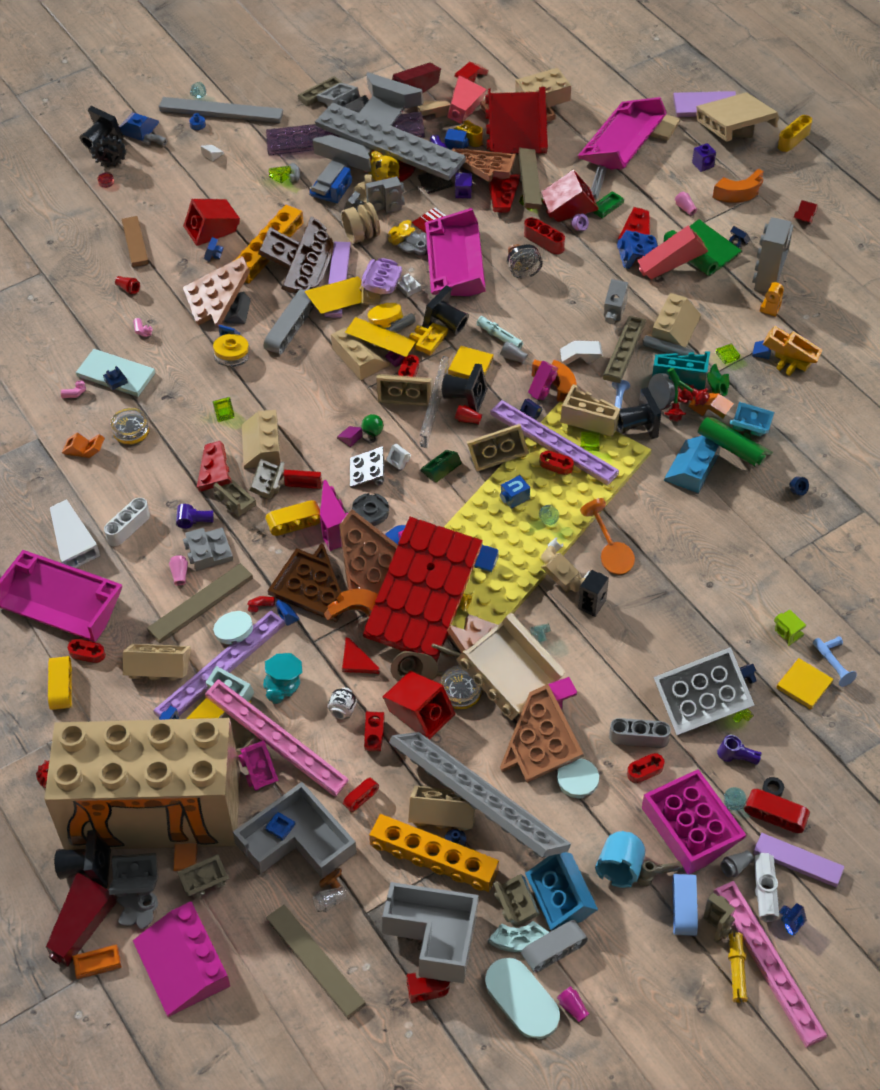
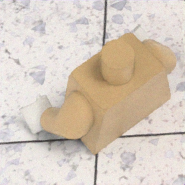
(560, 568)

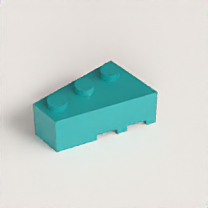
(690, 368)

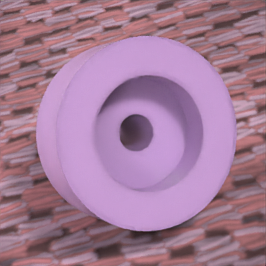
(580, 222)

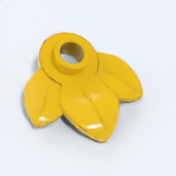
(397, 233)

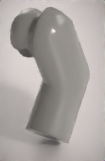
(155, 138)
(296, 173)

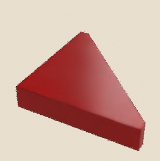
(356, 660)

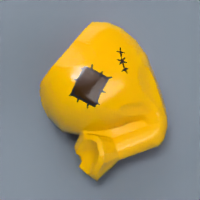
(383, 167)

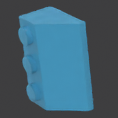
(693, 463)
(561, 890)

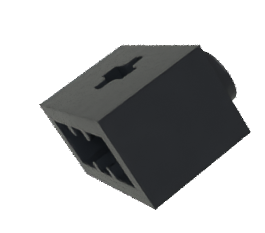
(593, 593)

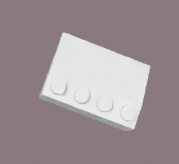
(703, 691)

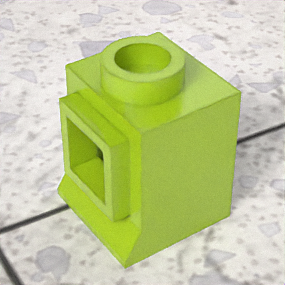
(789, 626)

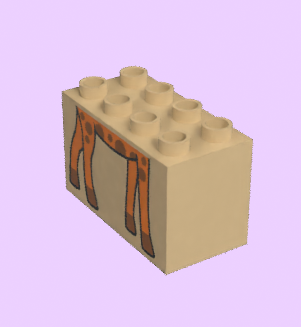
(144, 782)

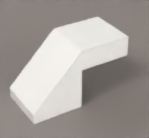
(587, 350)

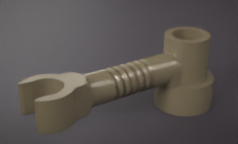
(650, 870)

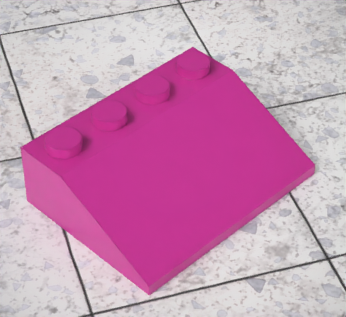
(692, 820)
(181, 960)

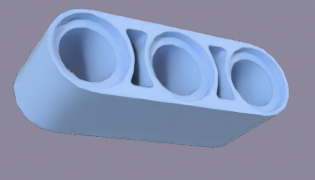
(685, 905)

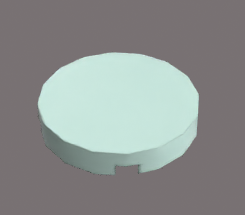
(233, 627)
(578, 778)

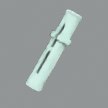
(494, 330)

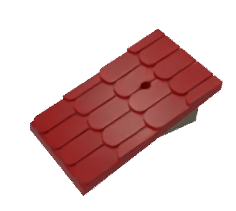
(422, 588)

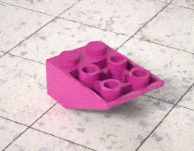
(331, 516)

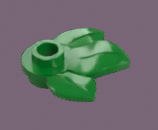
(718, 382)

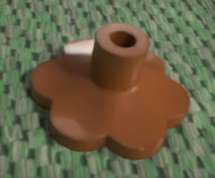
(331, 879)

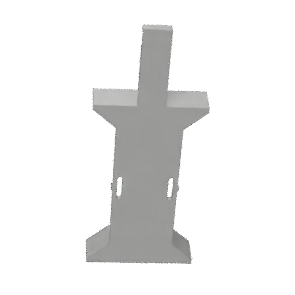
(386, 105)

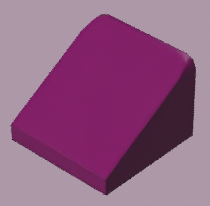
(394, 358)
(350, 435)

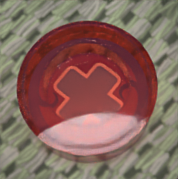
(105, 180)

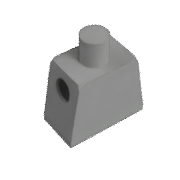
(614, 306)

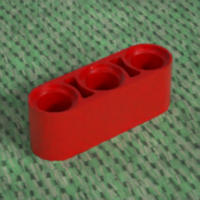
(544, 235)
(777, 811)

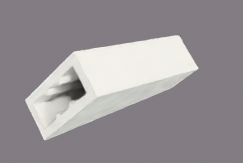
(72, 537)

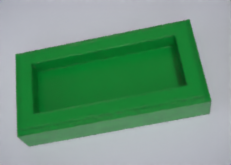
(608, 204)

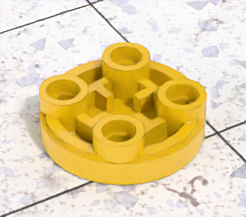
(385, 314)

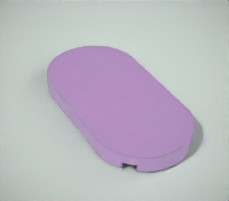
(381, 276)

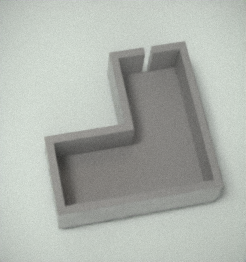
(773, 253)
(315, 834)
(441, 920)

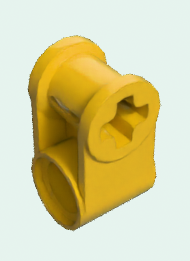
(474, 133)

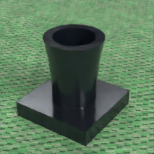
(103, 124)
(440, 310)
(473, 388)
(645, 414)
(92, 860)

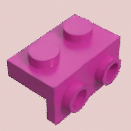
(542, 381)
(258, 764)

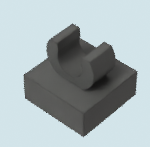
(353, 201)

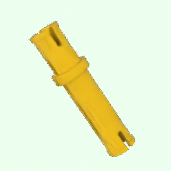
(737, 960)

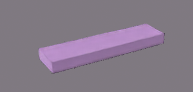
(800, 860)

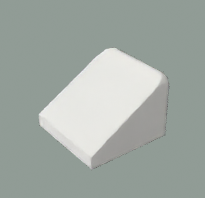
(211, 152)

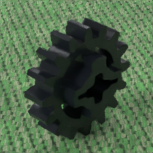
(108, 150)

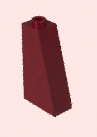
(421, 77)
(78, 919)

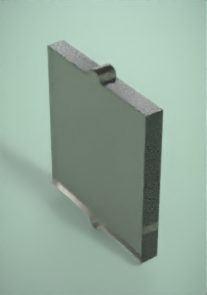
(433, 183)

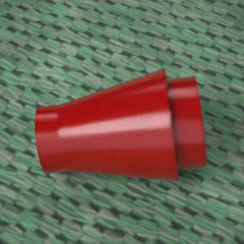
(130, 285)
(468, 415)

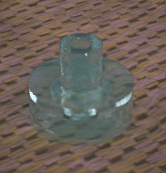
(198, 90)
(548, 514)
(540, 630)
(734, 798)

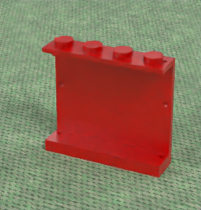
(517, 121)

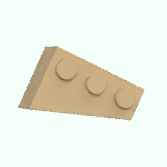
(589, 413)

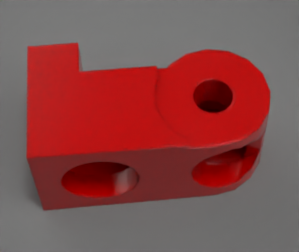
(374, 731)
(425, 988)

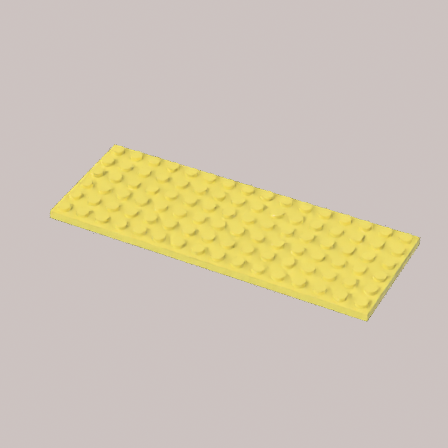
(520, 532)

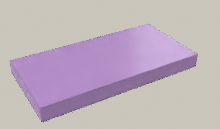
(686, 102)

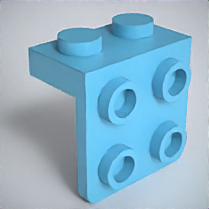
(752, 418)

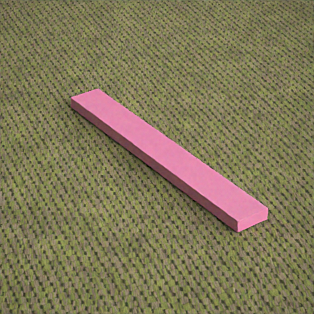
(276, 738)
(773, 968)

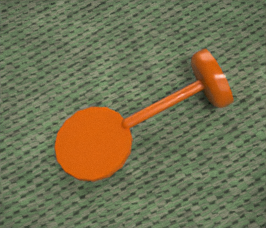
(615, 556)

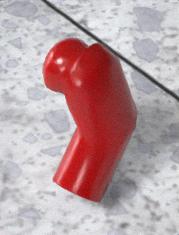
(260, 601)

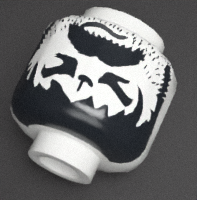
(342, 703)

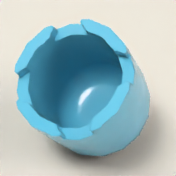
(621, 859)

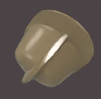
(415, 662)

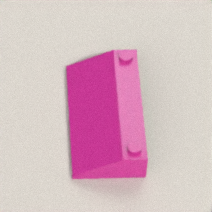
(624, 133)
(455, 254)
(58, 595)

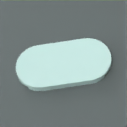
(522, 998)

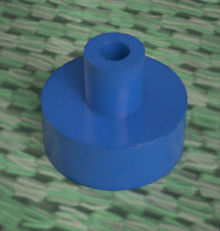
(197, 122)

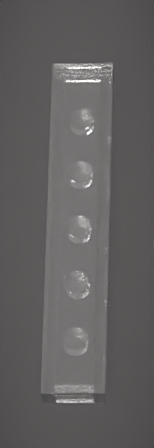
(433, 403)

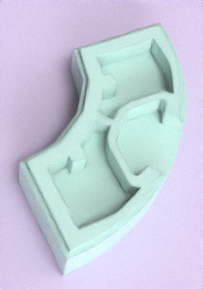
(516, 939)

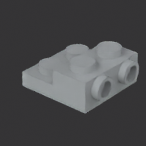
(339, 94)
(386, 194)
(207, 548)

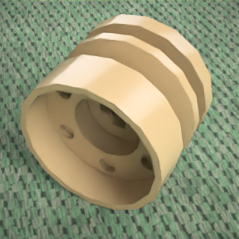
(360, 222)

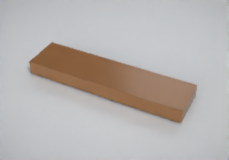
(135, 241)

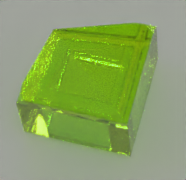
(280, 173)

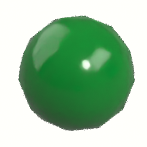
(372, 425)

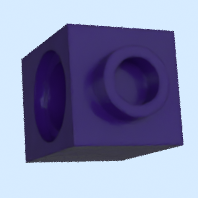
(704, 157)
(463, 185)

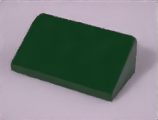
(441, 465)

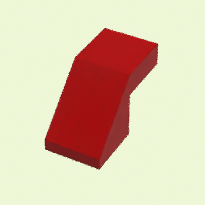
(471, 71)
(806, 211)

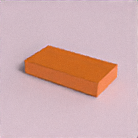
(97, 961)

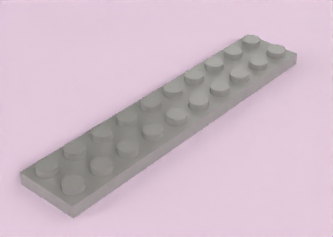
(390, 141)
(480, 794)

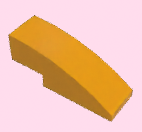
(792, 345)

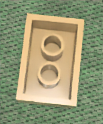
(557, 86)

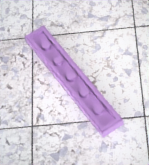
(339, 269)

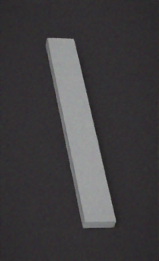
(221, 109)

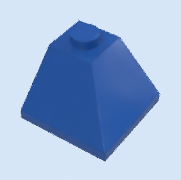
(137, 126)

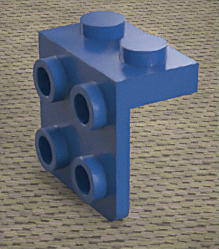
(337, 189)
(635, 245)

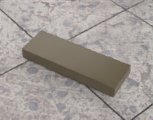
(309, 96)

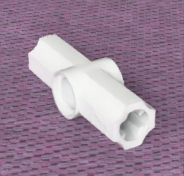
(766, 898)

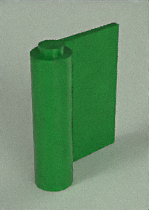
(719, 248)
(733, 441)

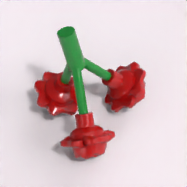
(684, 393)

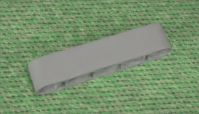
(289, 323)

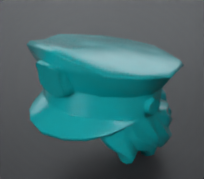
(282, 676)

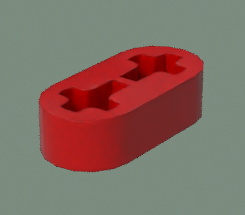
(405, 368)
(556, 462)
(86, 651)
(644, 765)
(361, 794)

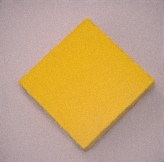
(466, 359)
(804, 683)

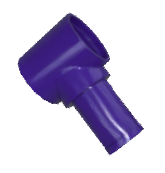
(187, 516)
(732, 748)

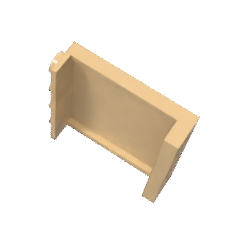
(734, 113)
(509, 665)

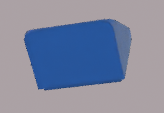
(223, 330)
(761, 351)
(487, 558)
(286, 613)

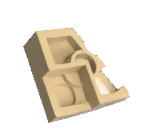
(438, 108)

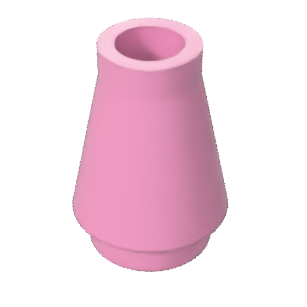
(685, 202)
(178, 567)

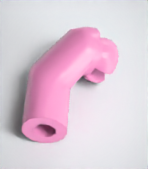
(140, 330)
(74, 393)

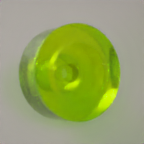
(743, 714)

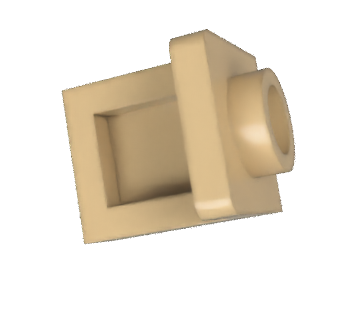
(369, 298)

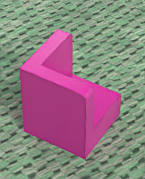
(563, 690)

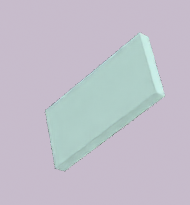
(99, 362)

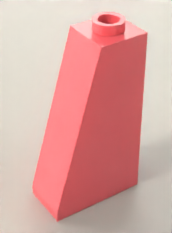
(465, 99)
(672, 253)

